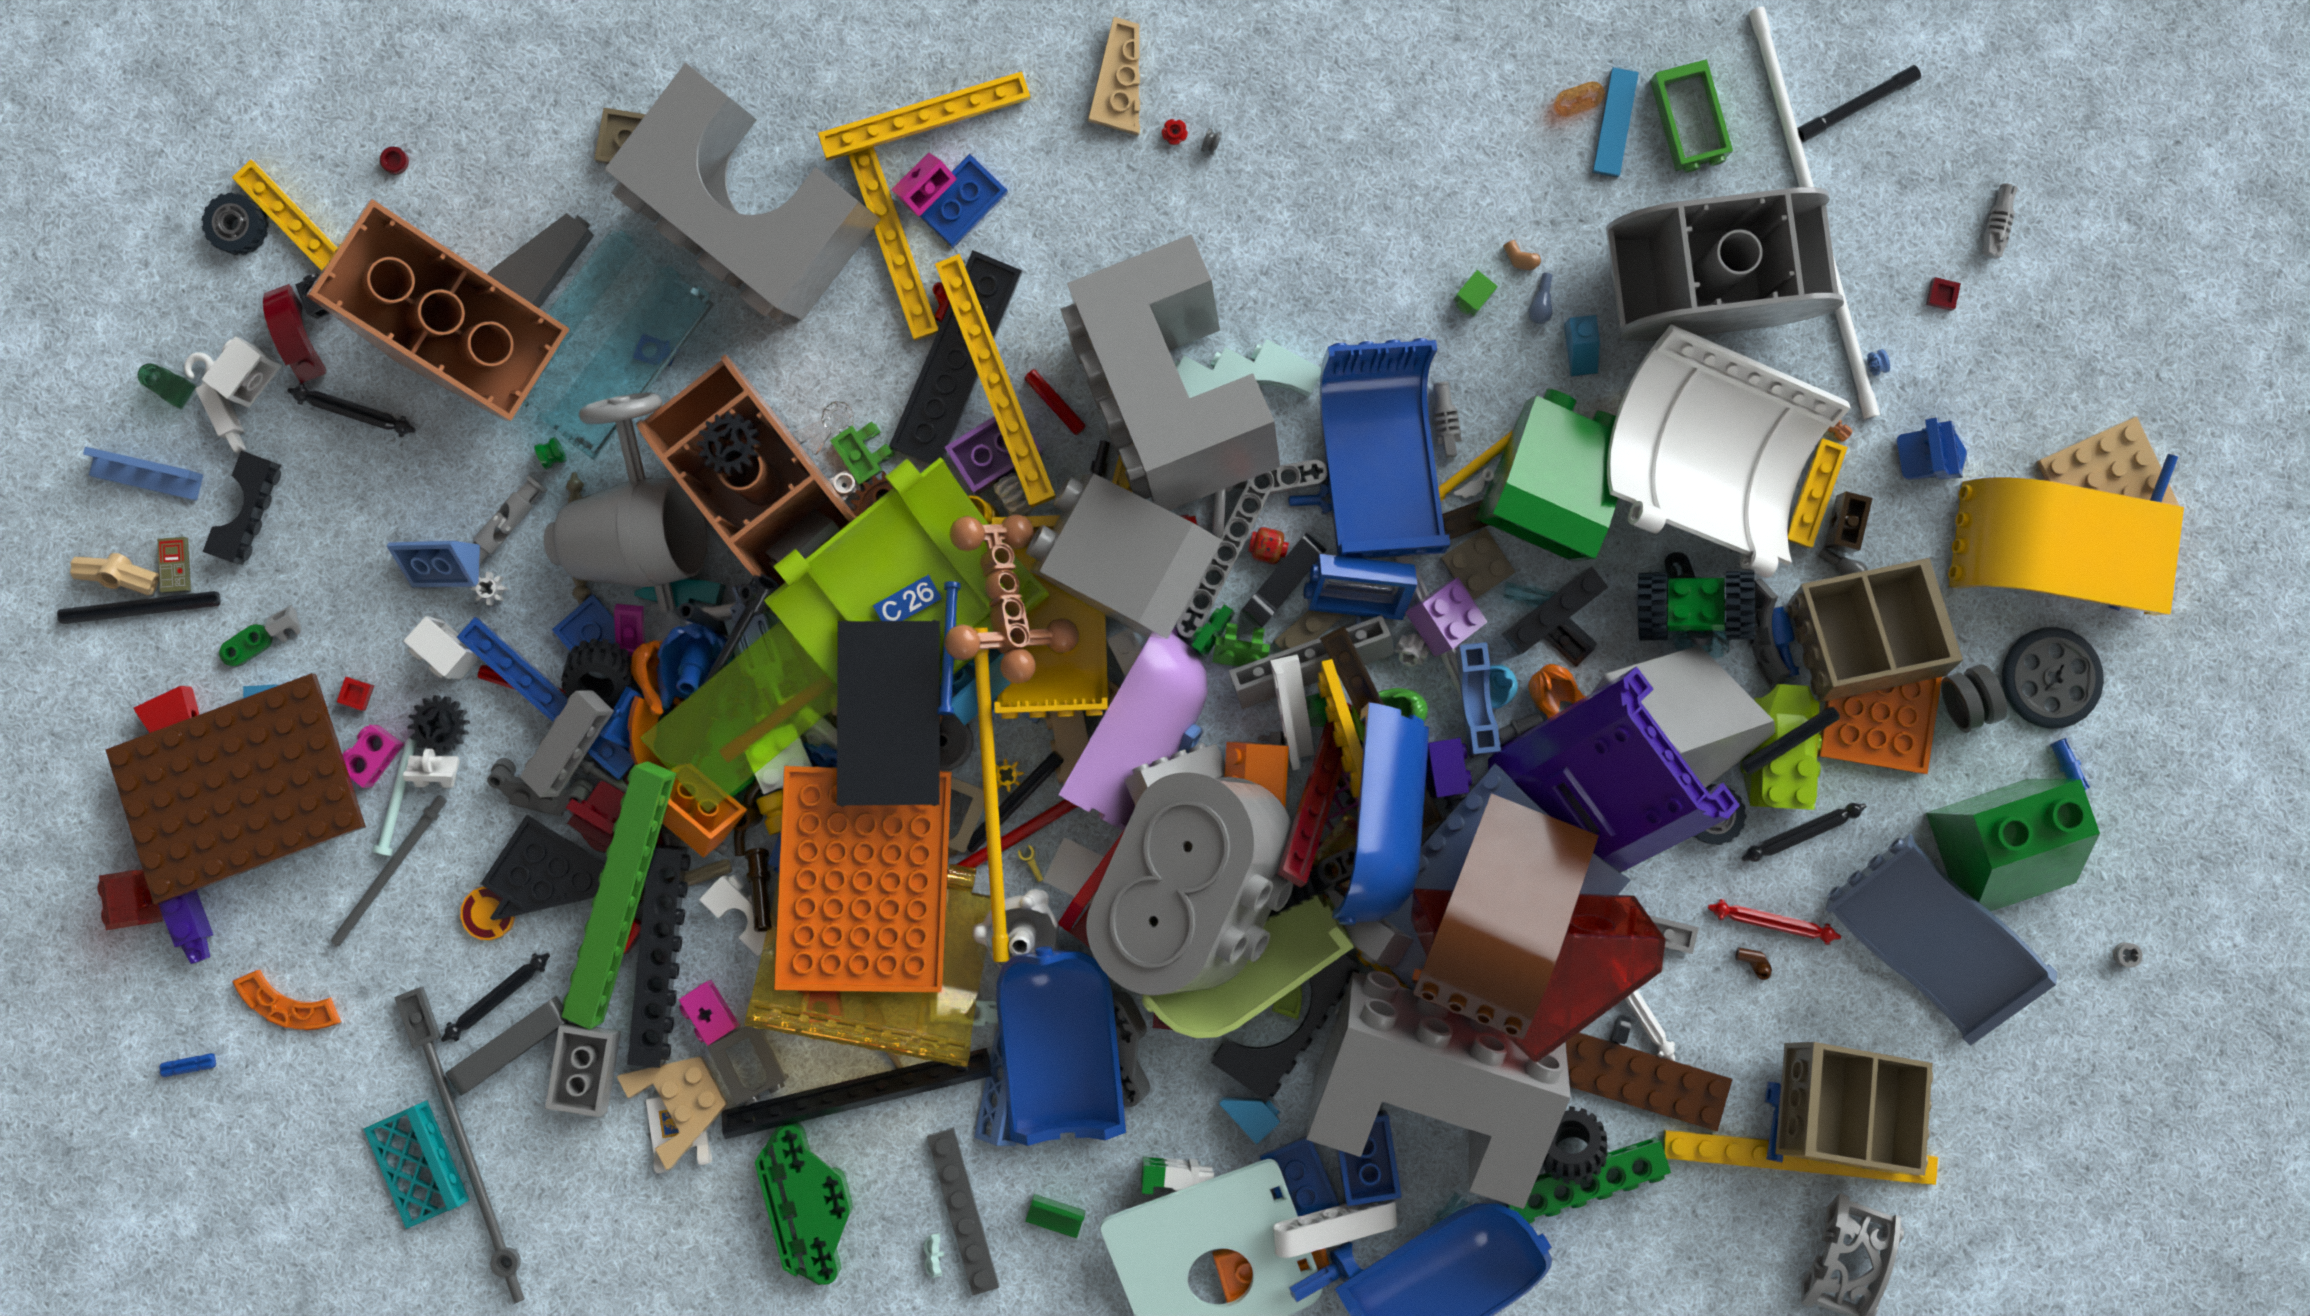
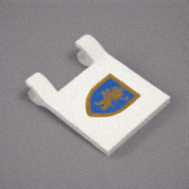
(663, 1129)

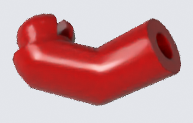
(943, 301)

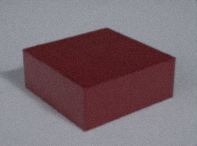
(1943, 293)

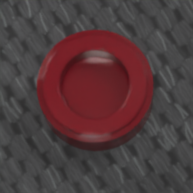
(394, 160)

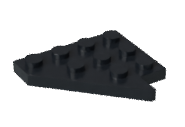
(541, 872)

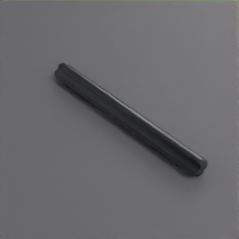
(138, 607)

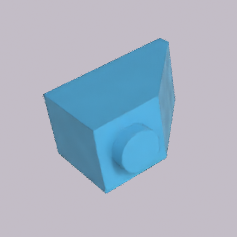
(1582, 344)
(1252, 1115)

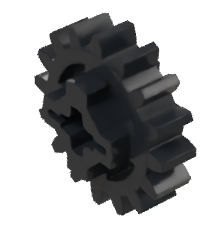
(724, 454)
(443, 715)

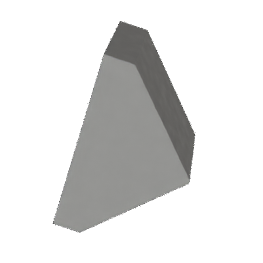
(1700, 713)

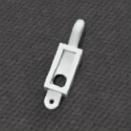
(217, 406)

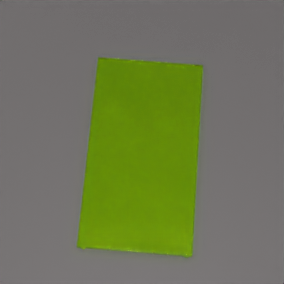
(743, 716)

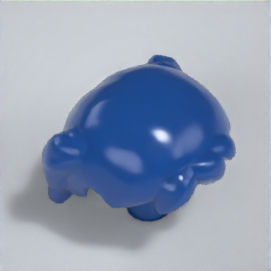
(686, 660)

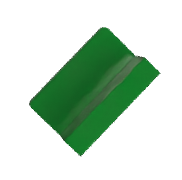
(1055, 1216)

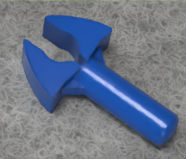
(1307, 500)

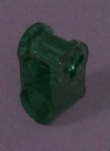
(168, 385)

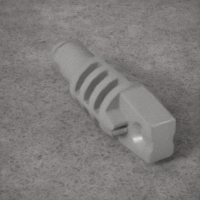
(2000, 222)
(1446, 419)

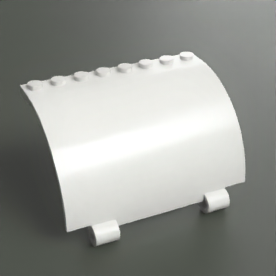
(1716, 446)

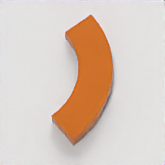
(639, 722)
(282, 1010)

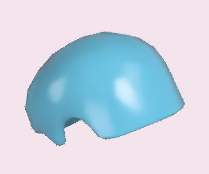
(1502, 685)

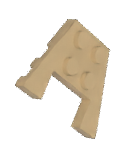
(689, 1097)

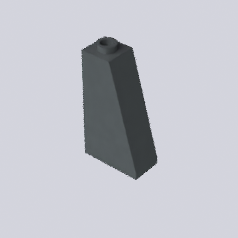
(544, 260)

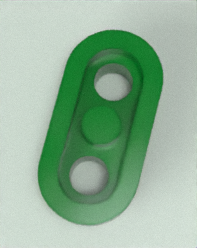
(244, 645)

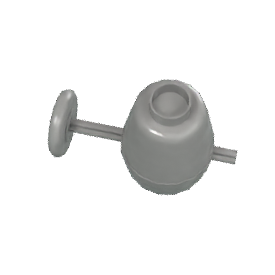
(635, 530)

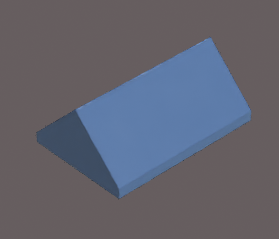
(437, 563)

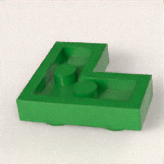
(1205, 637)

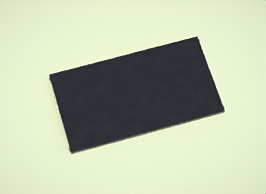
(888, 713)

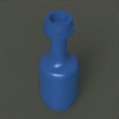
(1783, 636)

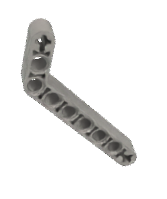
(1247, 520)

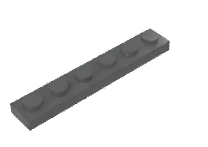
(963, 1211)

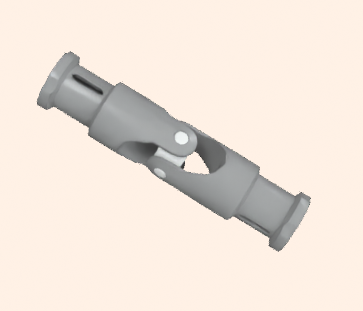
(514, 508)

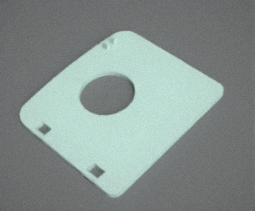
(1235, 1211)

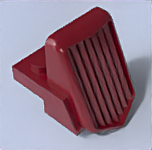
(597, 815)

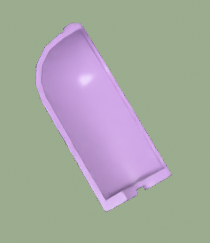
(1141, 725)

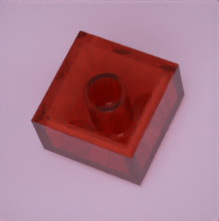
(127, 900)

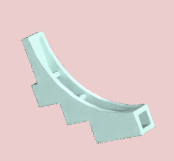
(1271, 367)

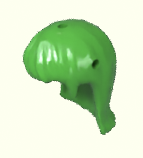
(1404, 699)

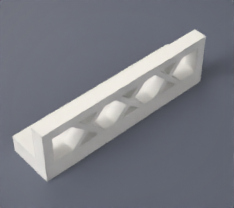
(1292, 708)

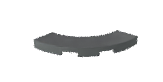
(1765, 652)

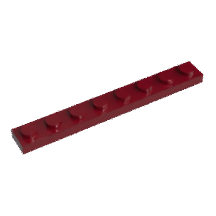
(1312, 809)

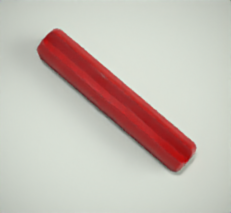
(1055, 402)

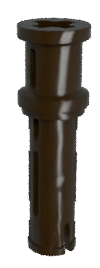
(758, 878)

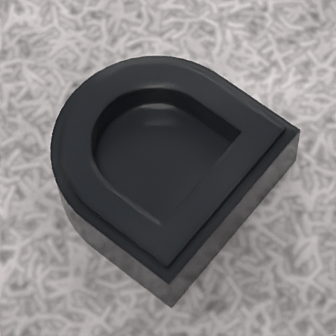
(1621, 1030)

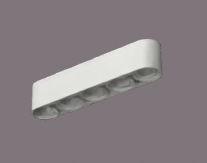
(1333, 1227)

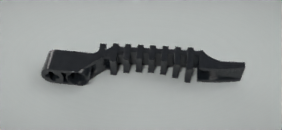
(1320, 880)

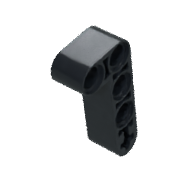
(1283, 581)

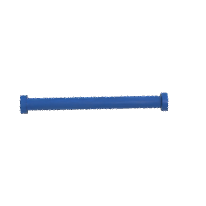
(948, 661)

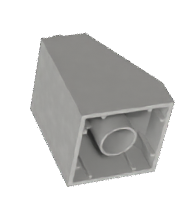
(1122, 554)

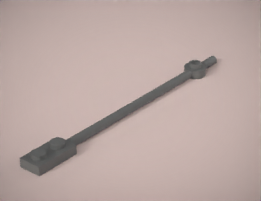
(423, 1030)

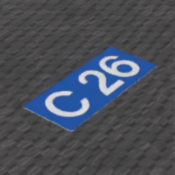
(908, 600)

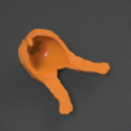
(645, 674)
(1551, 686)

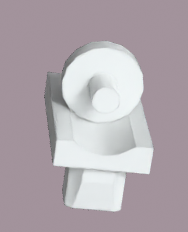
(431, 768)

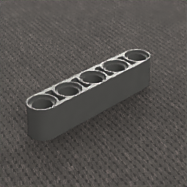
(507, 1046)

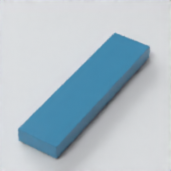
(1615, 122)

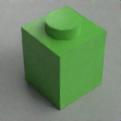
(1474, 293)

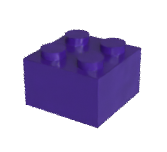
(1446, 768)

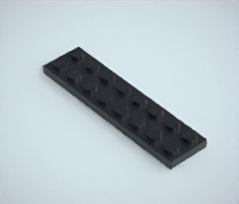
(949, 368)

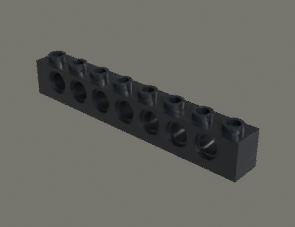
(641, 1050)

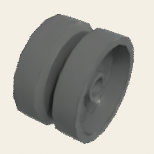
(1974, 698)
(958, 745)

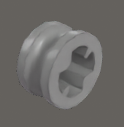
(2118, 954)

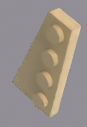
(1117, 88)

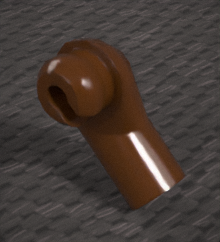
(1757, 961)

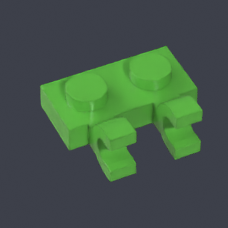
(857, 456)
(1239, 652)

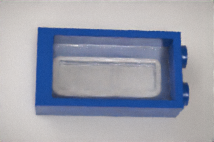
(1360, 586)

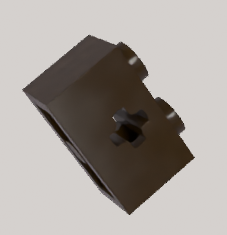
(1848, 522)

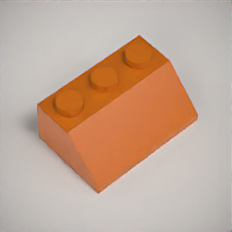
(1260, 764)
(695, 825)

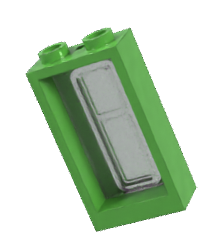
(1691, 116)

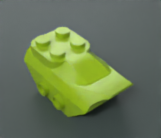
(1793, 776)

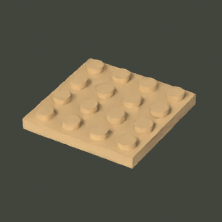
(2110, 462)

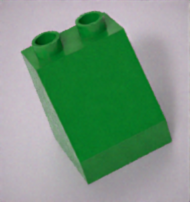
(1554, 479)
(2016, 840)

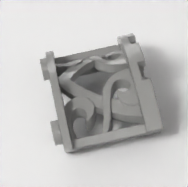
(1819, 1275)

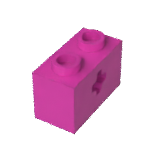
(924, 184)
(718, 1023)

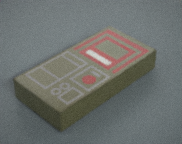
(174, 564)

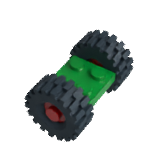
(1696, 605)

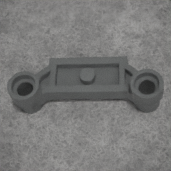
(522, 795)

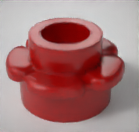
(1181, 135)

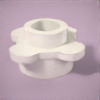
(845, 477)

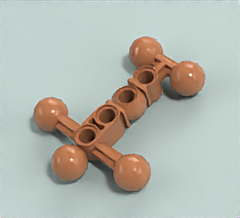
(963, 641)

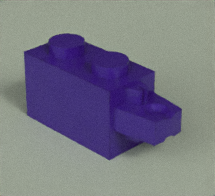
(188, 926)

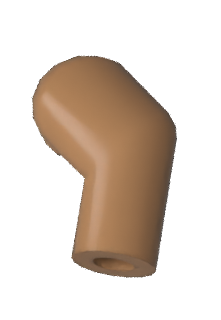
(1520, 259)

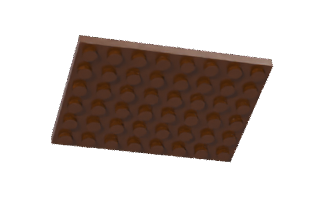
(235, 788)

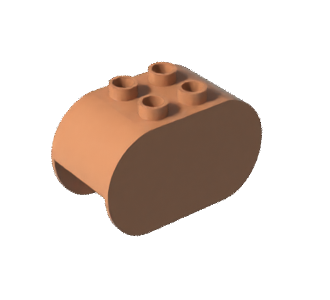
(766, 499)

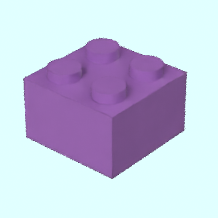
(1446, 617)

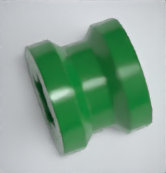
(550, 453)

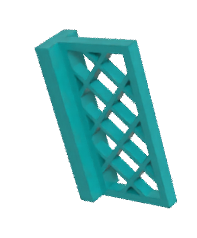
(437, 1160)

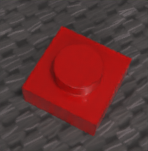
(355, 693)

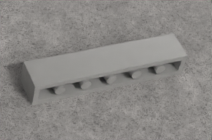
(1255, 681)

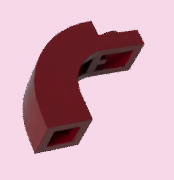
(286, 328)

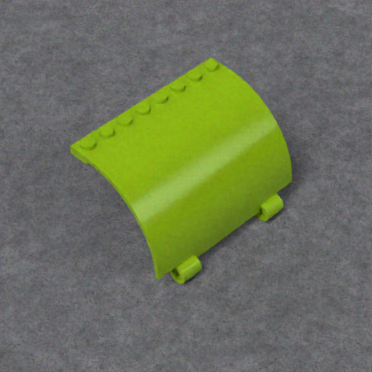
(883, 552)

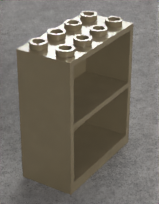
(1874, 630)
(1854, 1108)

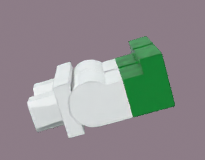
(1172, 1173)

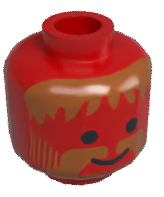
(1268, 545)

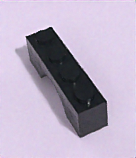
(257, 480)
(1555, 610)

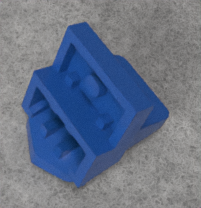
(1932, 452)

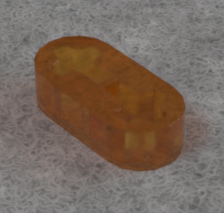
(1581, 104)

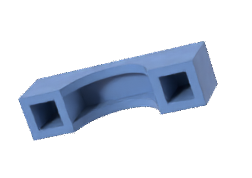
(1479, 719)

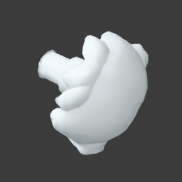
(1028, 925)

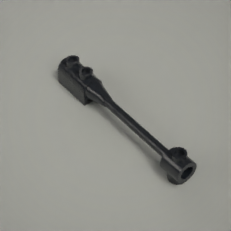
(753, 598)

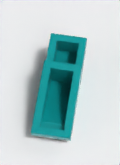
(687, 591)

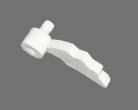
(1474, 487)

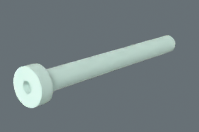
(395, 801)

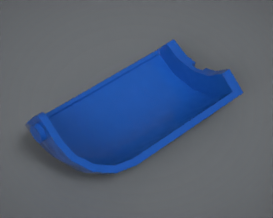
(1388, 816)
(1059, 1047)
(1456, 1268)

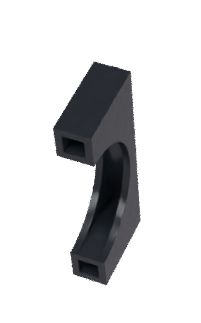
(1264, 1066)

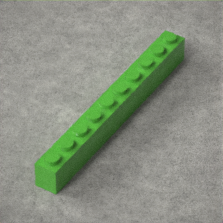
(618, 894)

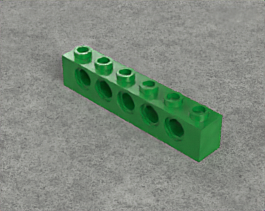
(1654, 1169)

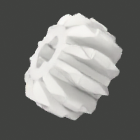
(1012, 495)

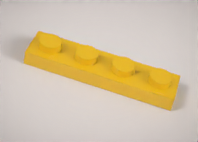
(1816, 493)

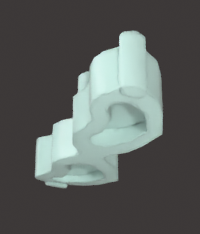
(931, 1249)

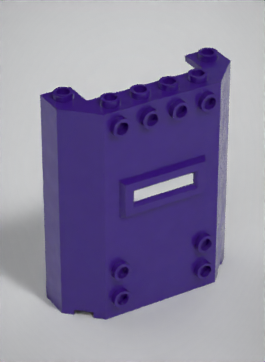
(1617, 771)

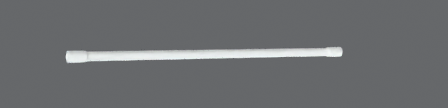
(1762, 32)

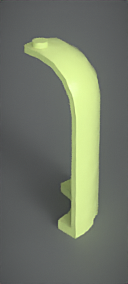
(1297, 949)

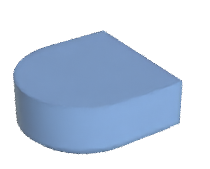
(1190, 738)

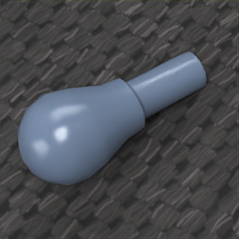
(1541, 307)

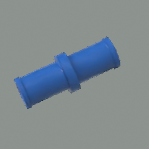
(2068, 762)

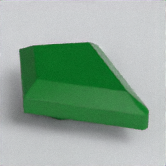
(1316, 710)

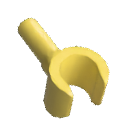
(1032, 863)

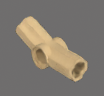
(115, 572)

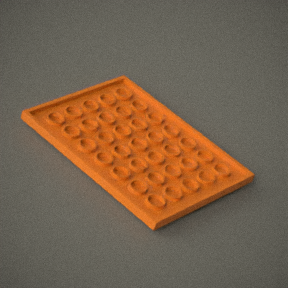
(859, 890)

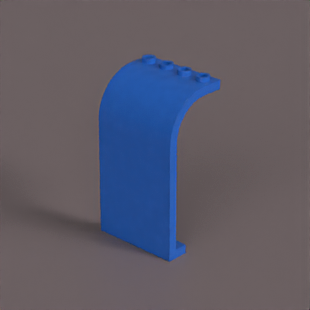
(1381, 449)

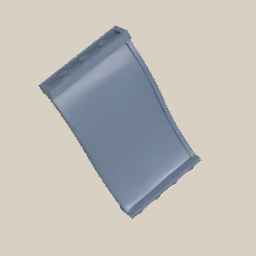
(1940, 939)

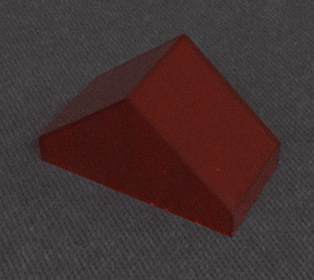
(1603, 960)

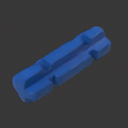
(187, 1065)

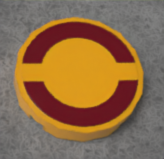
(476, 915)

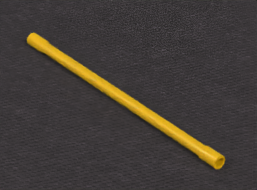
(1000, 938)

